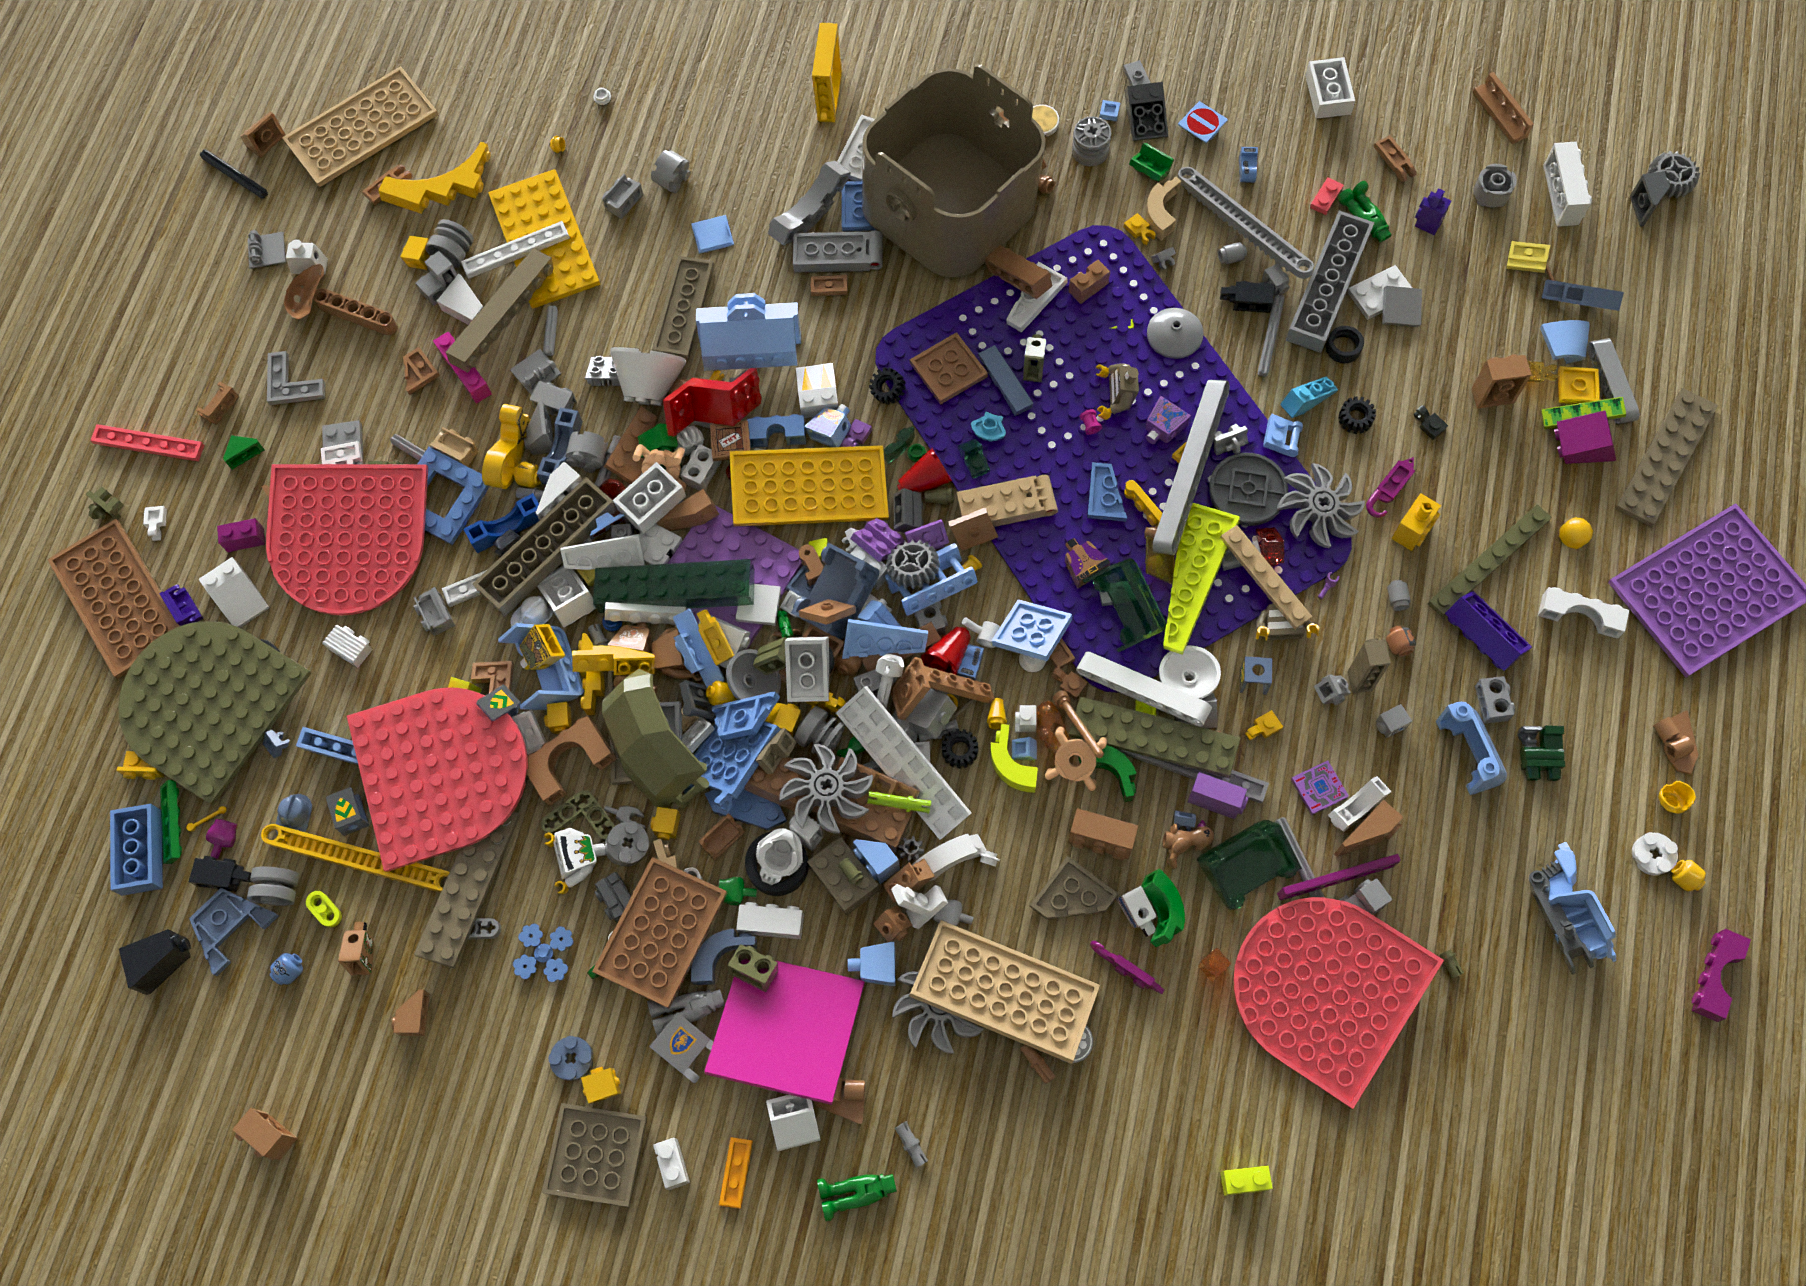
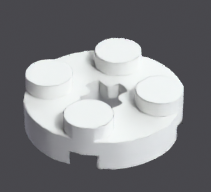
(1655, 841)

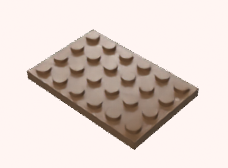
(660, 932)

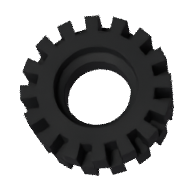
(876, 387)
(1358, 405)
(959, 736)

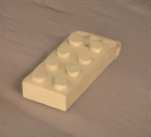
(1011, 500)

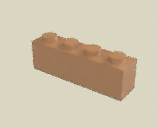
(1018, 271)

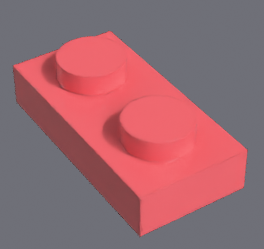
(1326, 196)

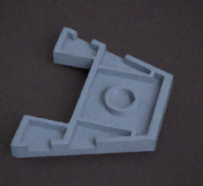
(219, 919)

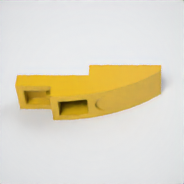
(612, 658)
(593, 683)

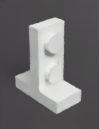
(920, 906)

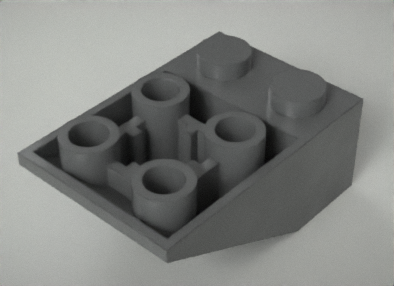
(1146, 111)

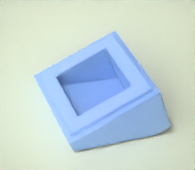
(1024, 749)

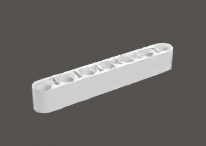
(1144, 689)

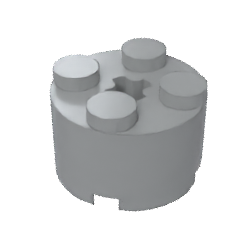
(670, 170)
(1494, 186)
(586, 451)
(630, 833)

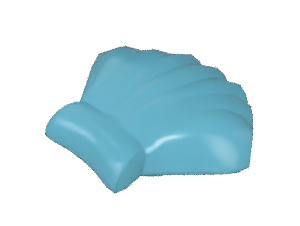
(989, 427)

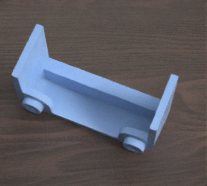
(558, 680)

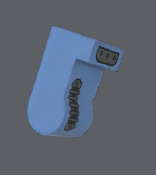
(1248, 164)
(971, 662)

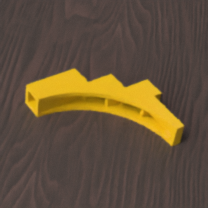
(441, 189)

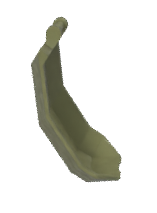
(647, 745)

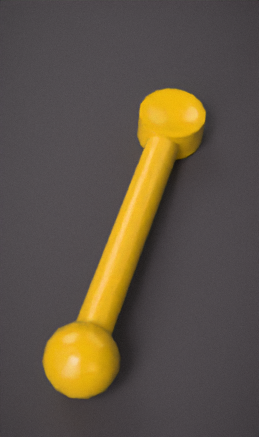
(191, 827)

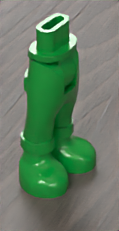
(1371, 213)
(867, 1191)

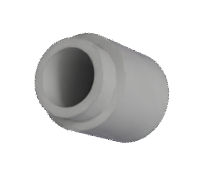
(1232, 253)
(1399, 595)

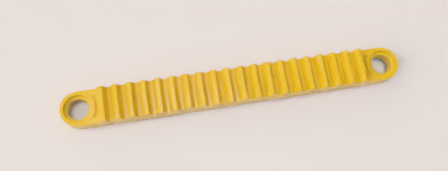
(352, 857)

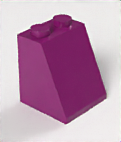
(1585, 439)

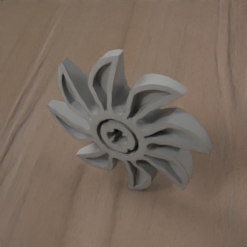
(1320, 505)
(831, 796)
(937, 1016)

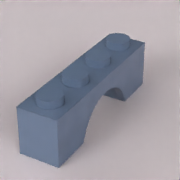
(565, 424)

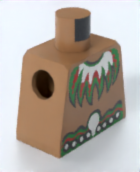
(357, 950)

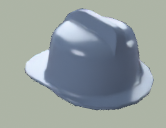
(294, 812)

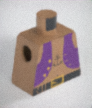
(1083, 561)

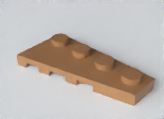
(621, 459)

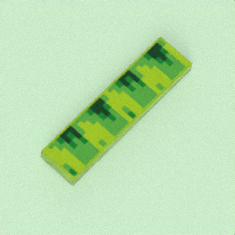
(1614, 409)

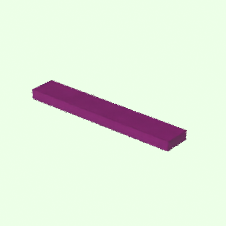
(1338, 877)

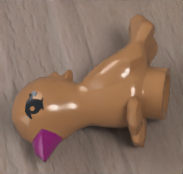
(1180, 841)

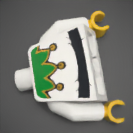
(574, 855)

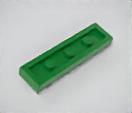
(169, 819)

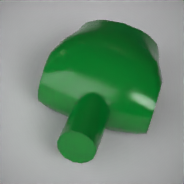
(736, 890)

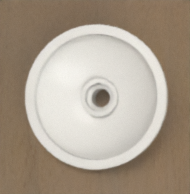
(1193, 664)

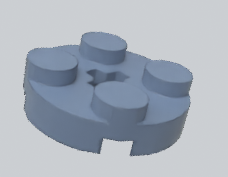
(559, 1057)

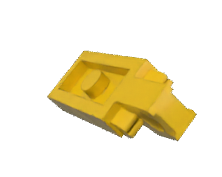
(714, 638)

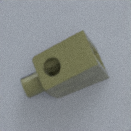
(1034, 351)

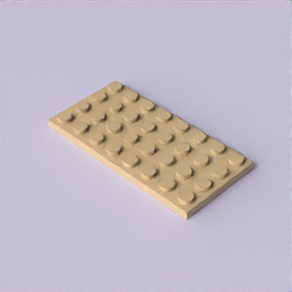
(360, 126)
(1005, 991)

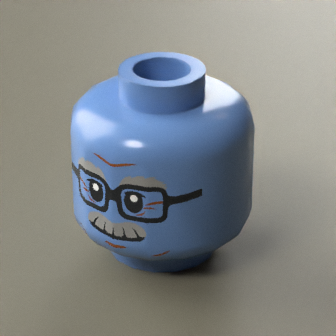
(286, 968)

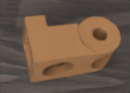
(810, 559)

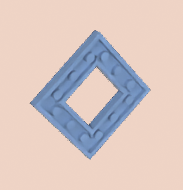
(465, 505)

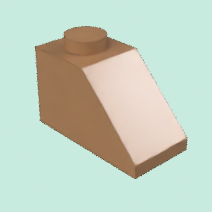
(412, 1015)

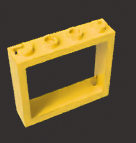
(825, 79)

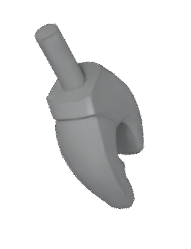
(625, 813)

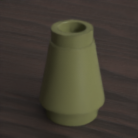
(940, 496)

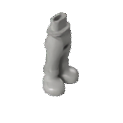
(696, 1006)

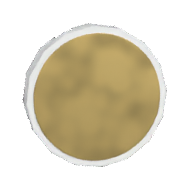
(1047, 118)

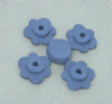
(543, 953)

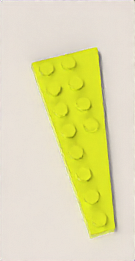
(1195, 570)

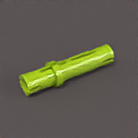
(908, 803)

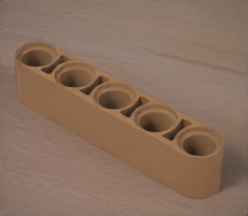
(355, 311)

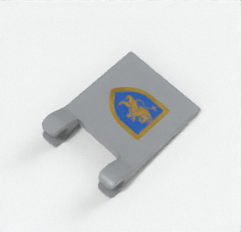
(680, 1045)

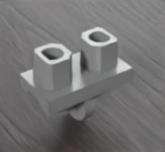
(1230, 441)

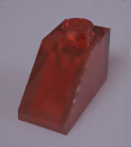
(1271, 545)

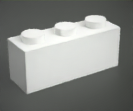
(770, 920)

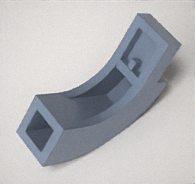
(712, 950)

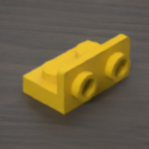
(137, 767)

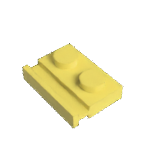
(1528, 256)

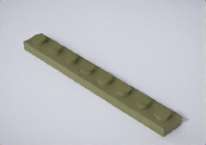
(1490, 559)

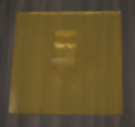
(1158, 564)

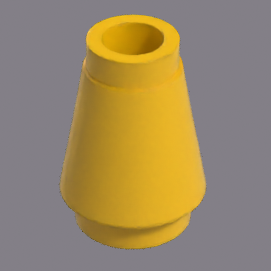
(996, 714)

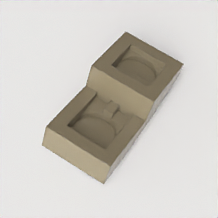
(777, 748)

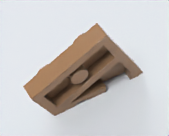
(418, 370)

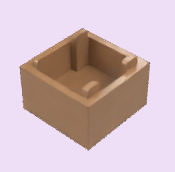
(264, 1134)

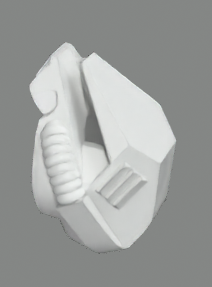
(779, 855)

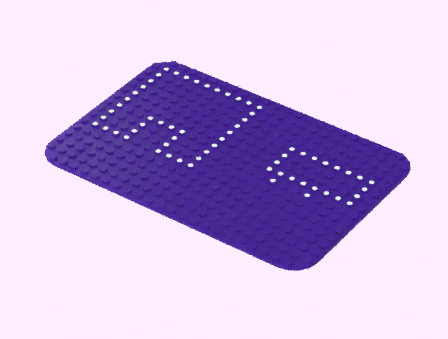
(1054, 441)

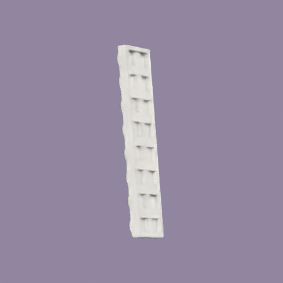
(902, 760)

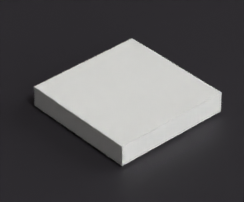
(764, 608)

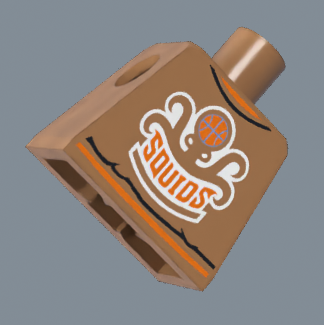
(633, 637)

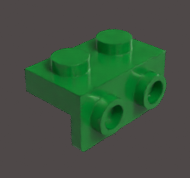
(1152, 162)

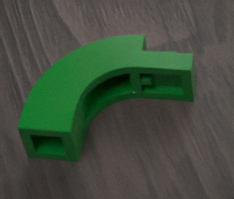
(1121, 767)
(1168, 905)

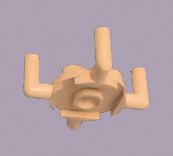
(669, 459)
(1062, 760)

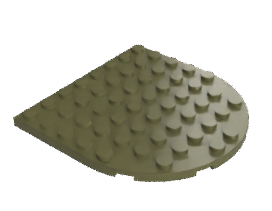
(204, 702)

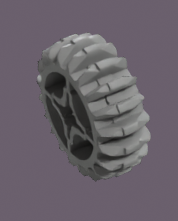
(1676, 169)
(913, 559)

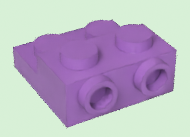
(877, 539)

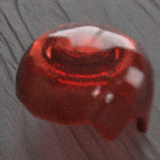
(612, 488)

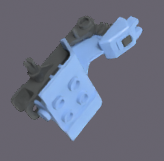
(1572, 916)

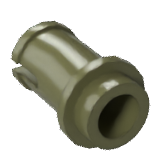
(851, 871)
(1451, 963)

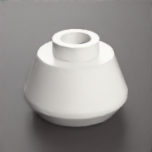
(1031, 664)

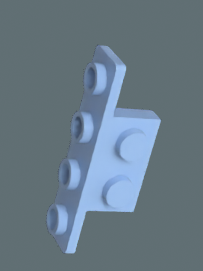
(694, 650)

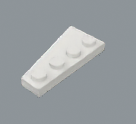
(604, 553)

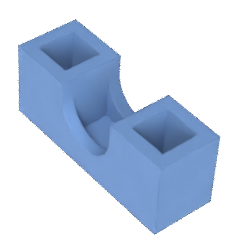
(791, 426)

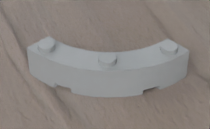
(810, 206)

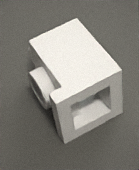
(1025, 719)

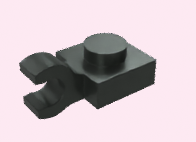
(1431, 425)

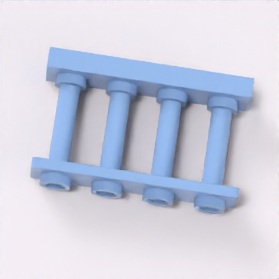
(929, 595)

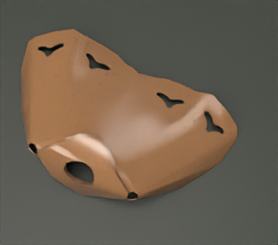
(308, 279)

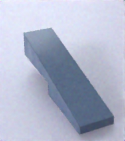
(1006, 380)

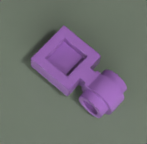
(857, 433)

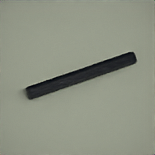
(233, 173)

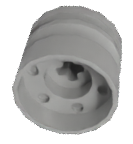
(1091, 141)
(451, 241)
(818, 731)

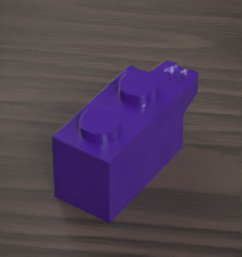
(1432, 212)

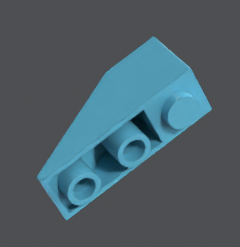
(1308, 396)

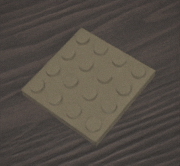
(595, 1155)

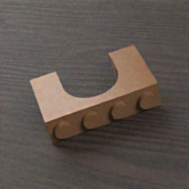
(542, 762)

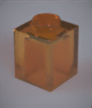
(1214, 964)

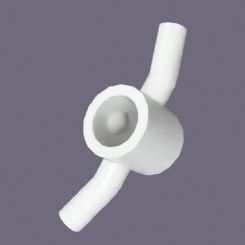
(986, 632)

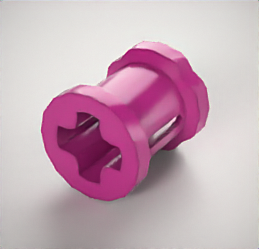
(1090, 421)

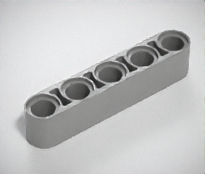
(1612, 377)

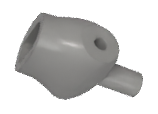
(952, 914)

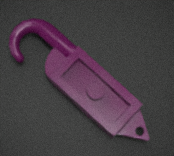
(1391, 485)
(1125, 968)

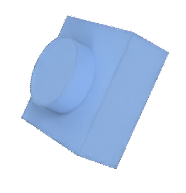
(1109, 110)

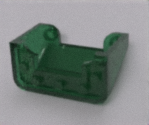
(1248, 862)

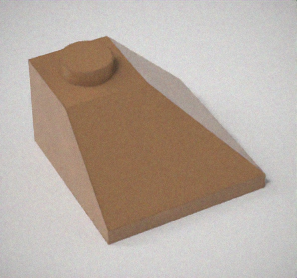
(263, 135)

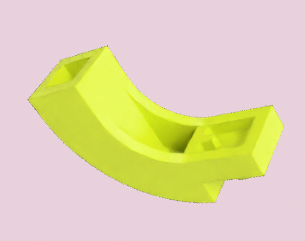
(1012, 773)

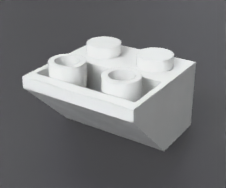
(792, 1121)

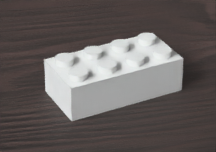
(1567, 184)

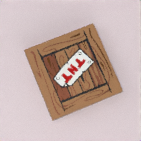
(729, 438)

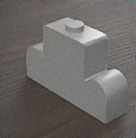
(928, 716)

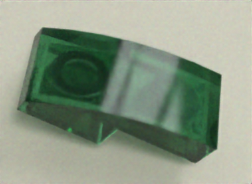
(903, 441)

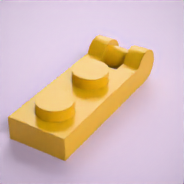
(1143, 502)

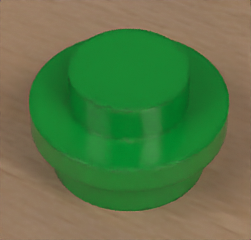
(915, 452)

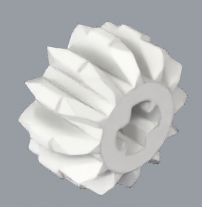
(689, 439)

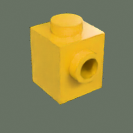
(558, 717)
(665, 823)

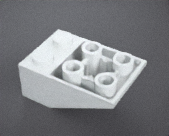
(559, 485)

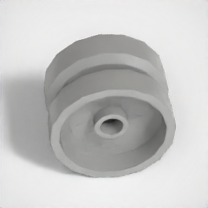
(273, 886)

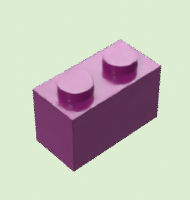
(241, 535)

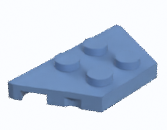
(744, 715)

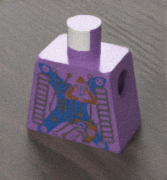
(1165, 421)

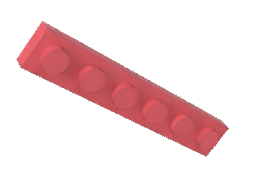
(147, 442)

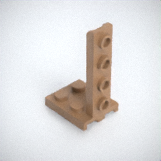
(918, 680)

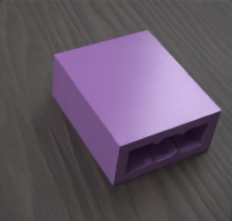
(1218, 796)

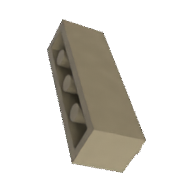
(1369, 666)

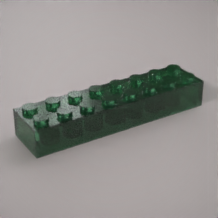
(677, 584)

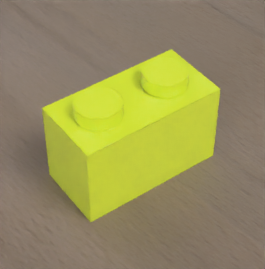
(1246, 1180)

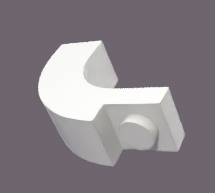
(1359, 804)
(952, 853)

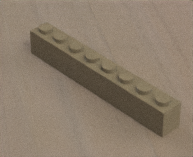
(500, 310)

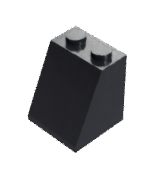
(153, 960)

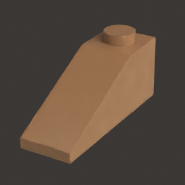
(689, 513)

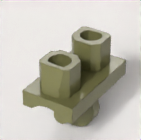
(100, 497)

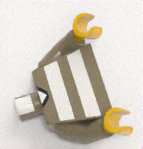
(1123, 388)
(1274, 626)

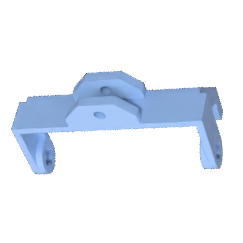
(748, 334)

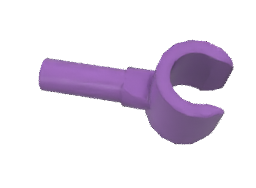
(1328, 583)

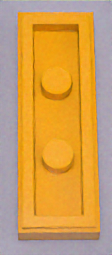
(735, 1173)

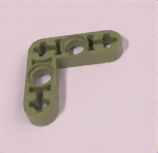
(586, 809)

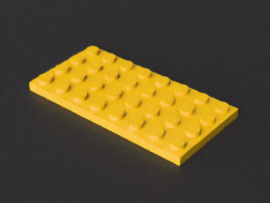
(534, 206)
(808, 485)

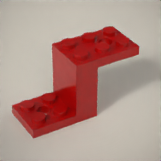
(712, 401)

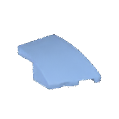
(1566, 339)

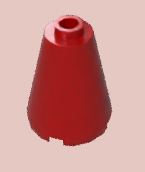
(925, 474)
(948, 652)

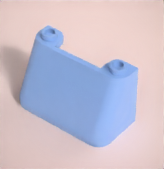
(1464, 719)

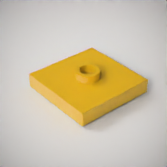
(1578, 385)

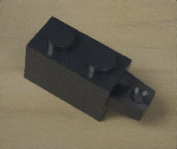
(1249, 296)
(218, 874)

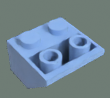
(878, 858)

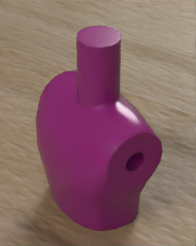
(221, 834)

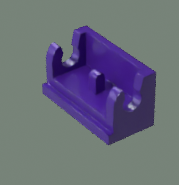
(181, 605)

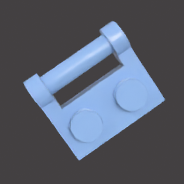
(1276, 435)

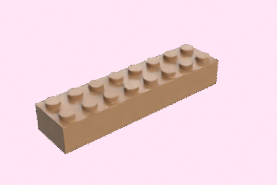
(878, 825)

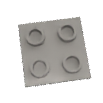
(265, 249)
(535, 369)
(600, 370)

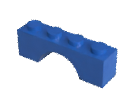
(522, 516)

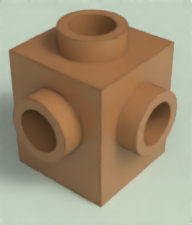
(893, 924)

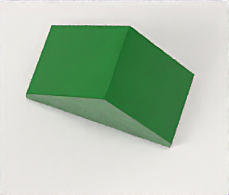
(241, 450)

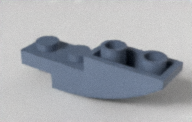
(1582, 295)

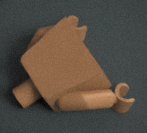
(669, 659)

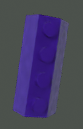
(1487, 630)

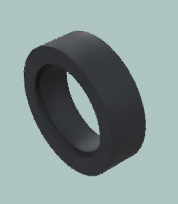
(780, 888)

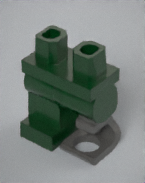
(1547, 757)

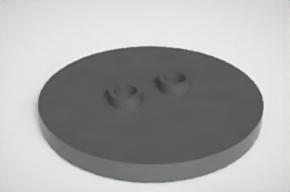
(1248, 488)

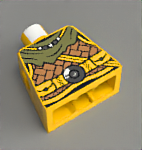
(540, 648)

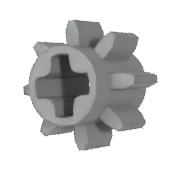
(915, 853)

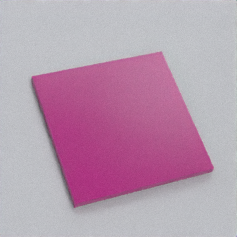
(790, 1034)

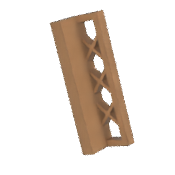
(1502, 111)

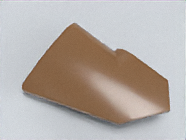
(1678, 741)
(847, 1100)

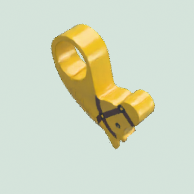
(508, 451)

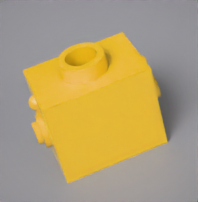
(414, 252)
(601, 1084)

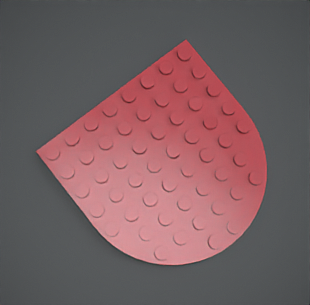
(345, 532)
(436, 773)
(1329, 990)

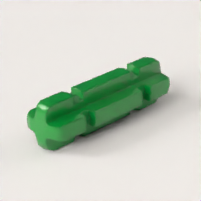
(784, 624)

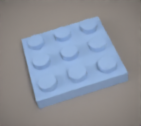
(1032, 630)

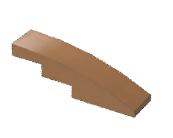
(882, 782)

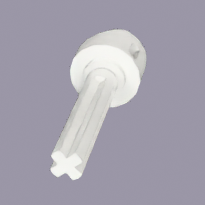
(889, 667)

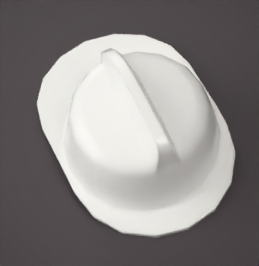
(532, 611)

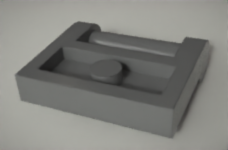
(693, 695)

